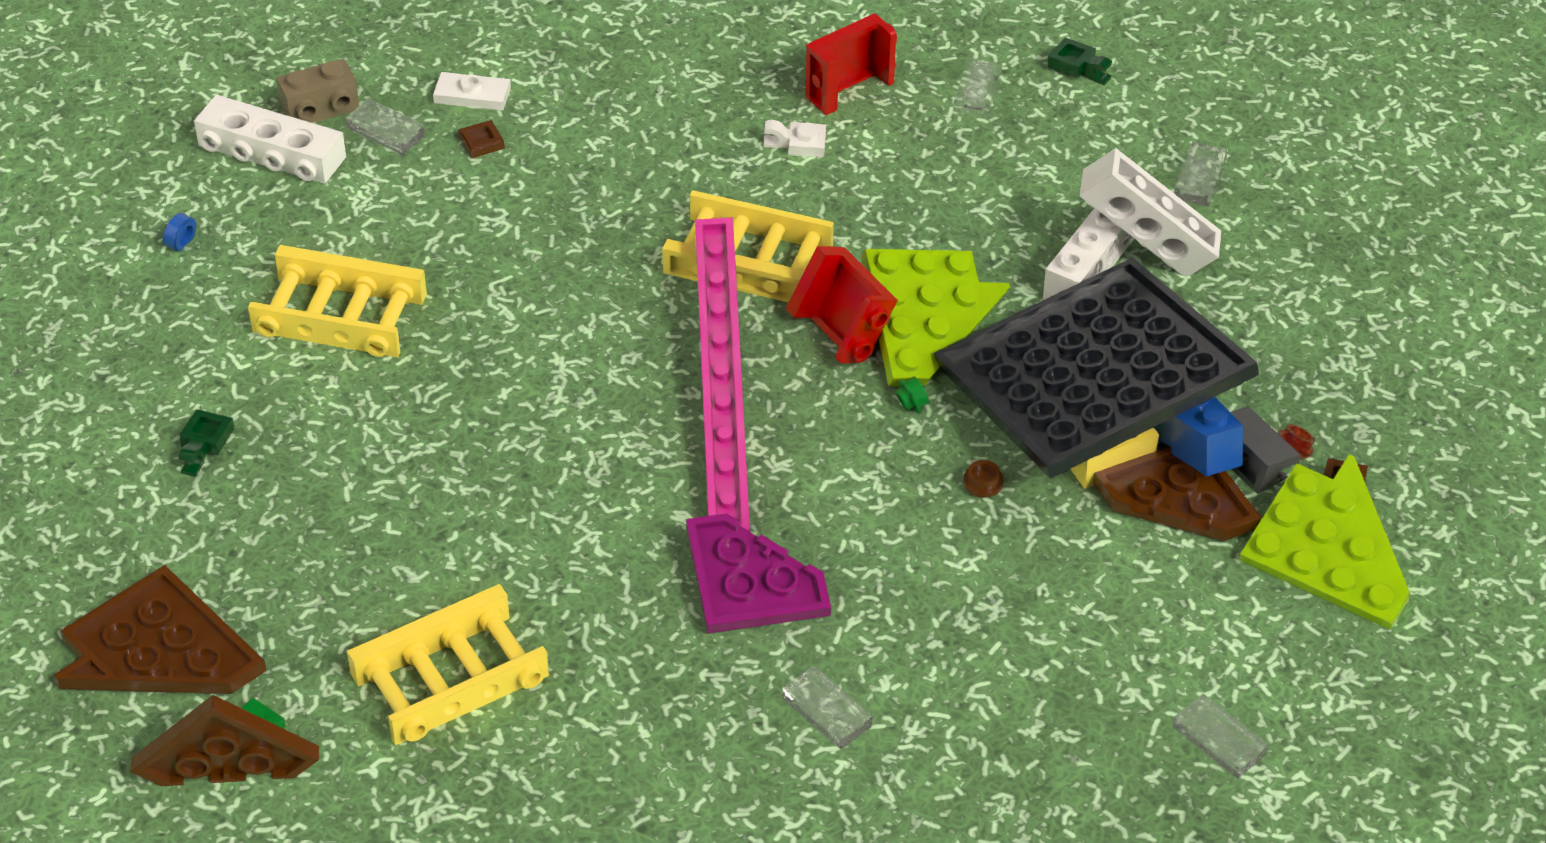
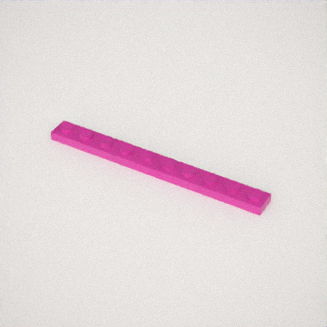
(721, 370)

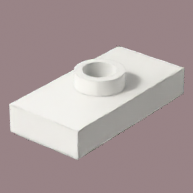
(472, 91)

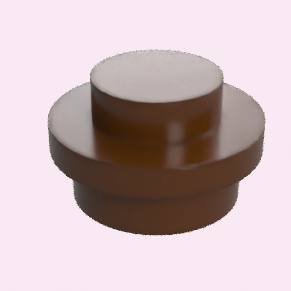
(983, 479)

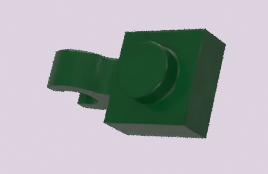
(1077, 58)
(202, 435)

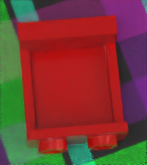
(849, 58)
(843, 302)

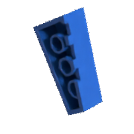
(1205, 437)

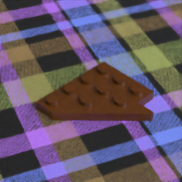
(157, 641)

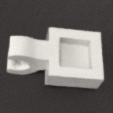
(800, 139)

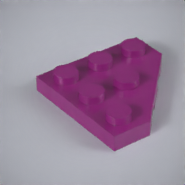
(750, 578)

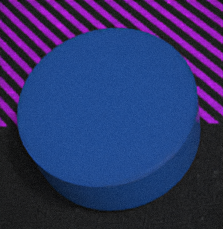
(179, 231)

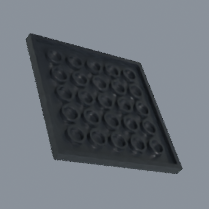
(1094, 366)

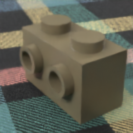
(320, 90)

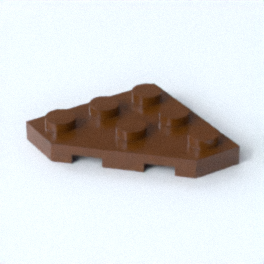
(1177, 495)
(223, 744)

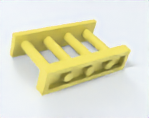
(340, 273)
(752, 275)
(435, 632)

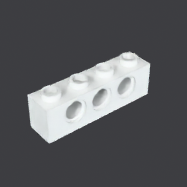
(270, 139)
(1150, 213)
(1087, 253)

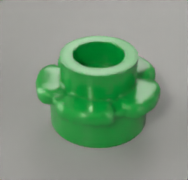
(912, 394)

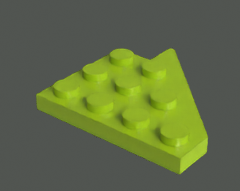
(935, 306)
(1331, 544)

